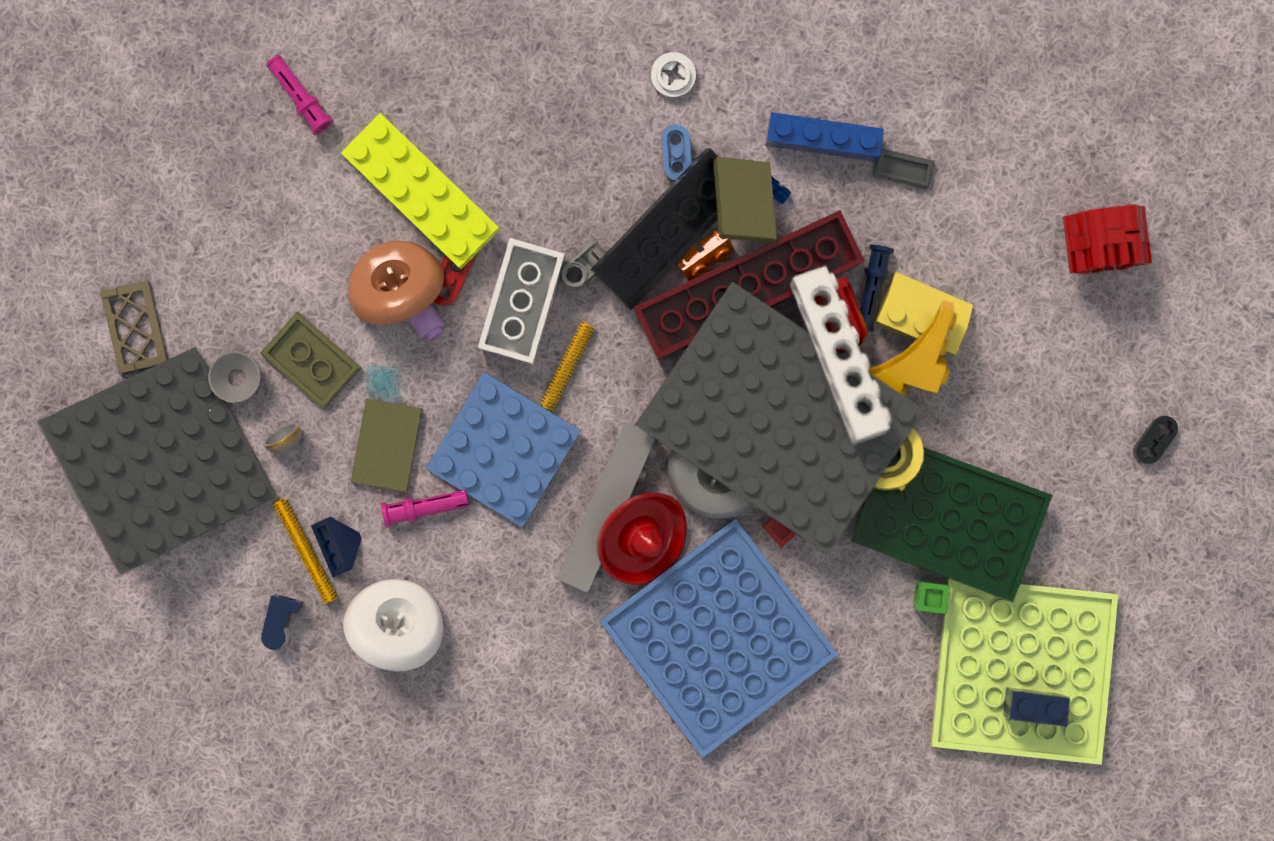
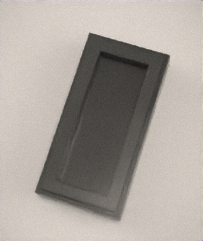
(904, 168)

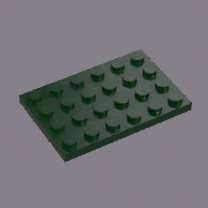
(957, 524)

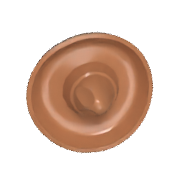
(394, 282)

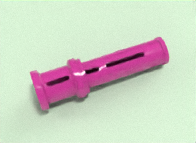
(307, 105)
(411, 509)

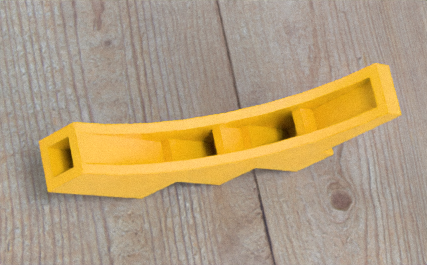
(921, 361)

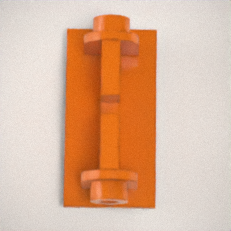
(696, 263)

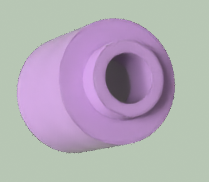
(427, 324)

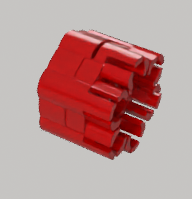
(1107, 239)

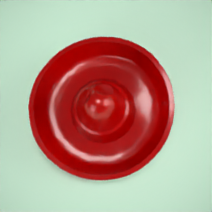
(642, 538)

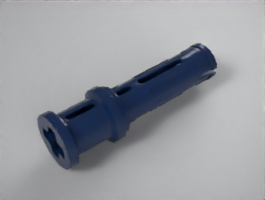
(874, 271)

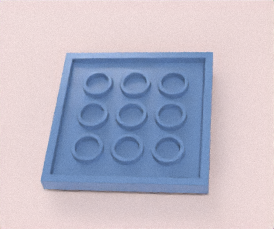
(503, 449)

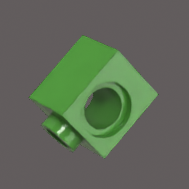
(931, 597)

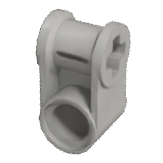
(583, 262)

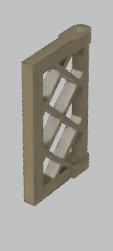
(155, 336)

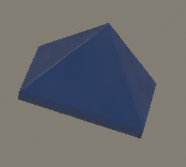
(338, 544)

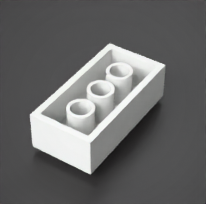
(522, 301)

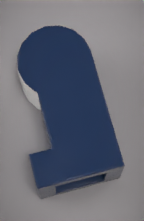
(275, 628)

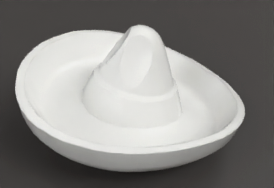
(394, 625)

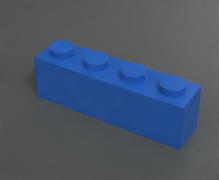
(824, 137)

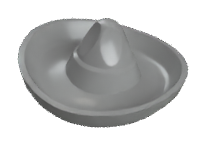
(702, 492)

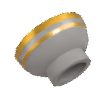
(285, 446)

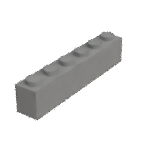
(613, 489)

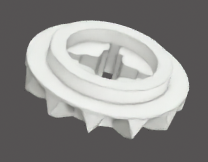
(666, 63)

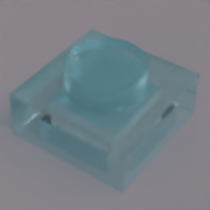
(381, 380)

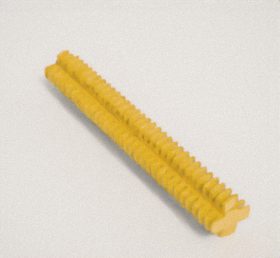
(568, 362)
(304, 550)

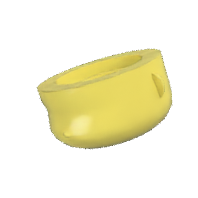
(907, 467)

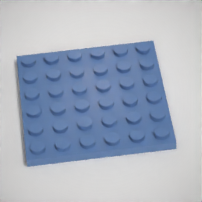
(718, 638)

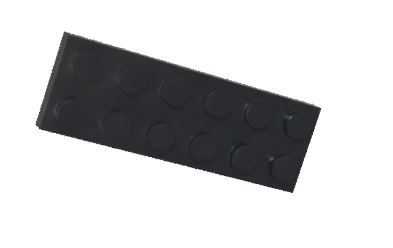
(661, 233)

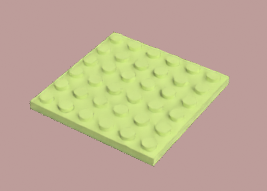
(1037, 643)

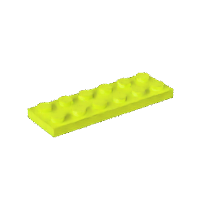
(420, 191)

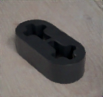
(1160, 444)

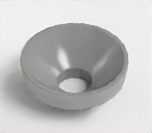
(221, 370)

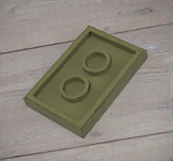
(744, 200)
(310, 360)
(386, 445)

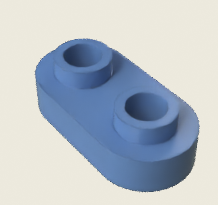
(675, 153)

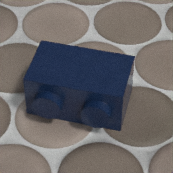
(1036, 706)

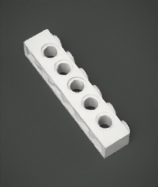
(858, 426)

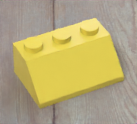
(912, 306)

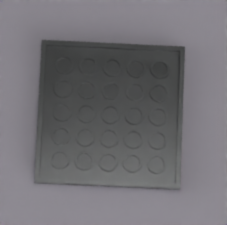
(156, 460)

